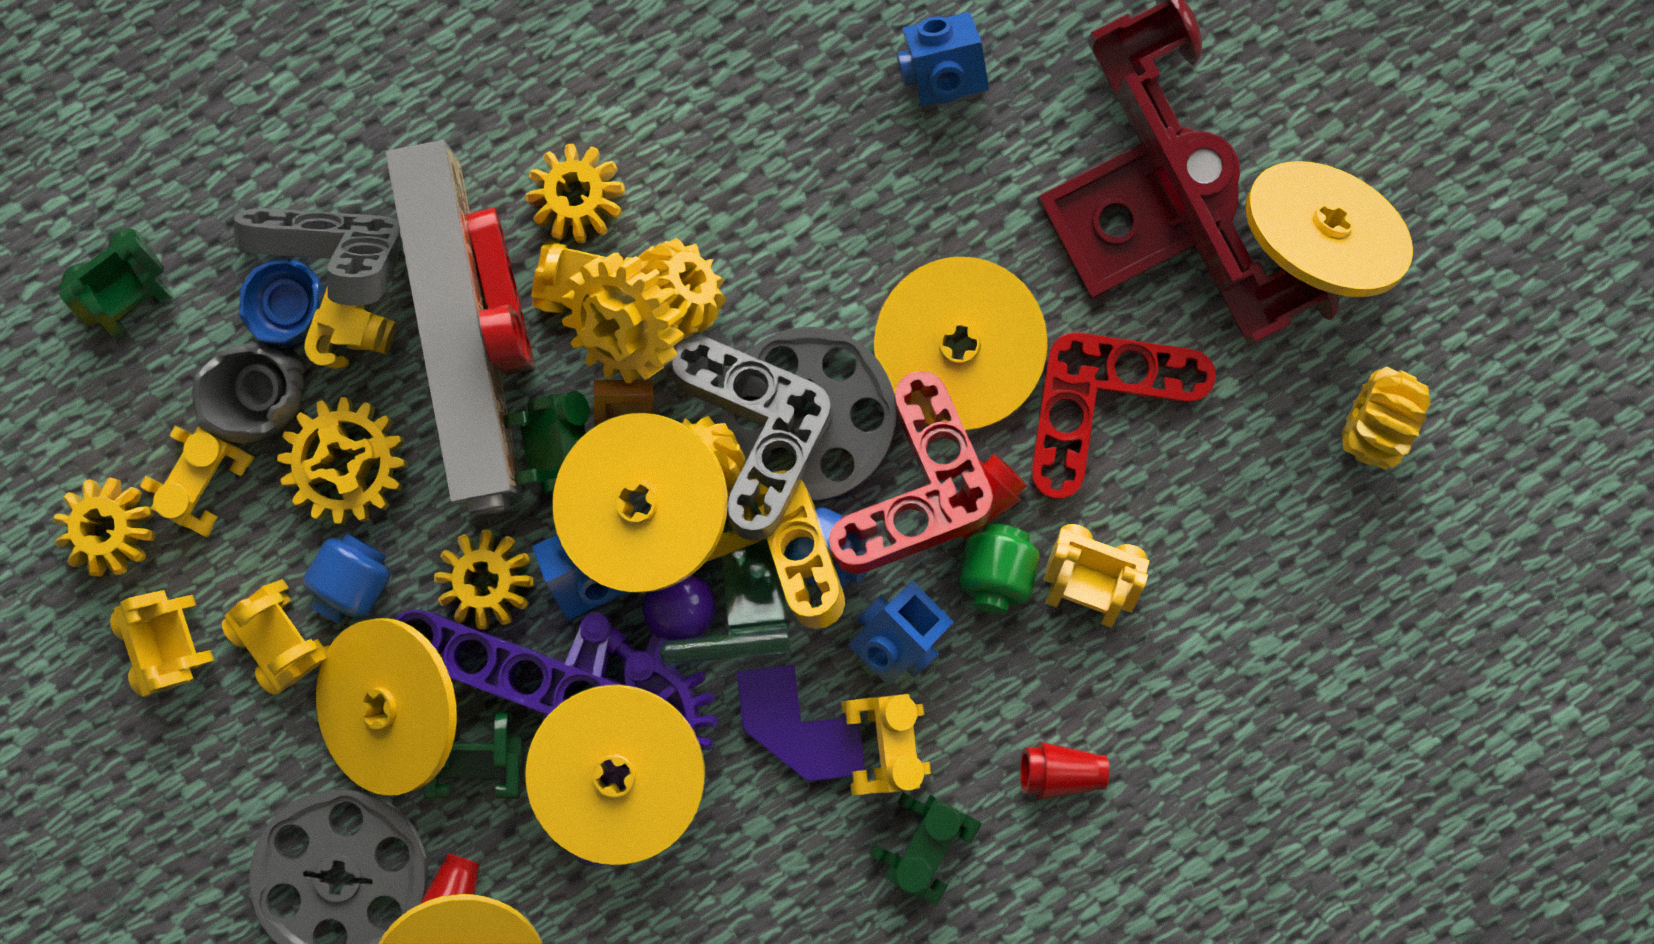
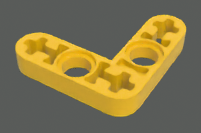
(797, 522)

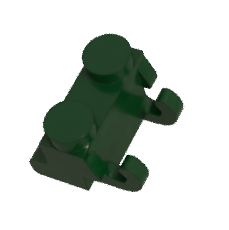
(114, 282)
(548, 435)
(484, 760)
(926, 847)

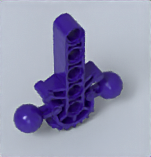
(670, 614)

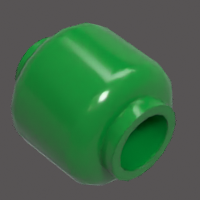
(999, 568)

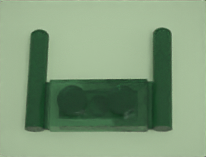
(753, 606)

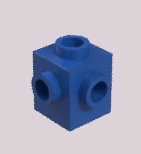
(943, 59)
(568, 584)
(892, 642)

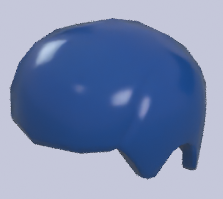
(280, 301)

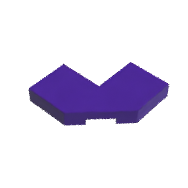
(773, 718)

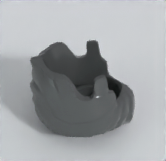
(249, 392)

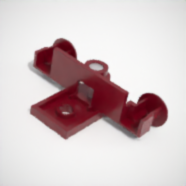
(1172, 184)

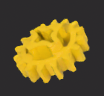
(622, 317)
(332, 437)

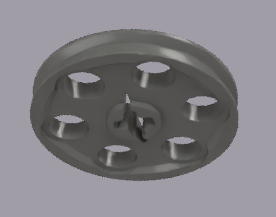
(867, 382)
(325, 848)

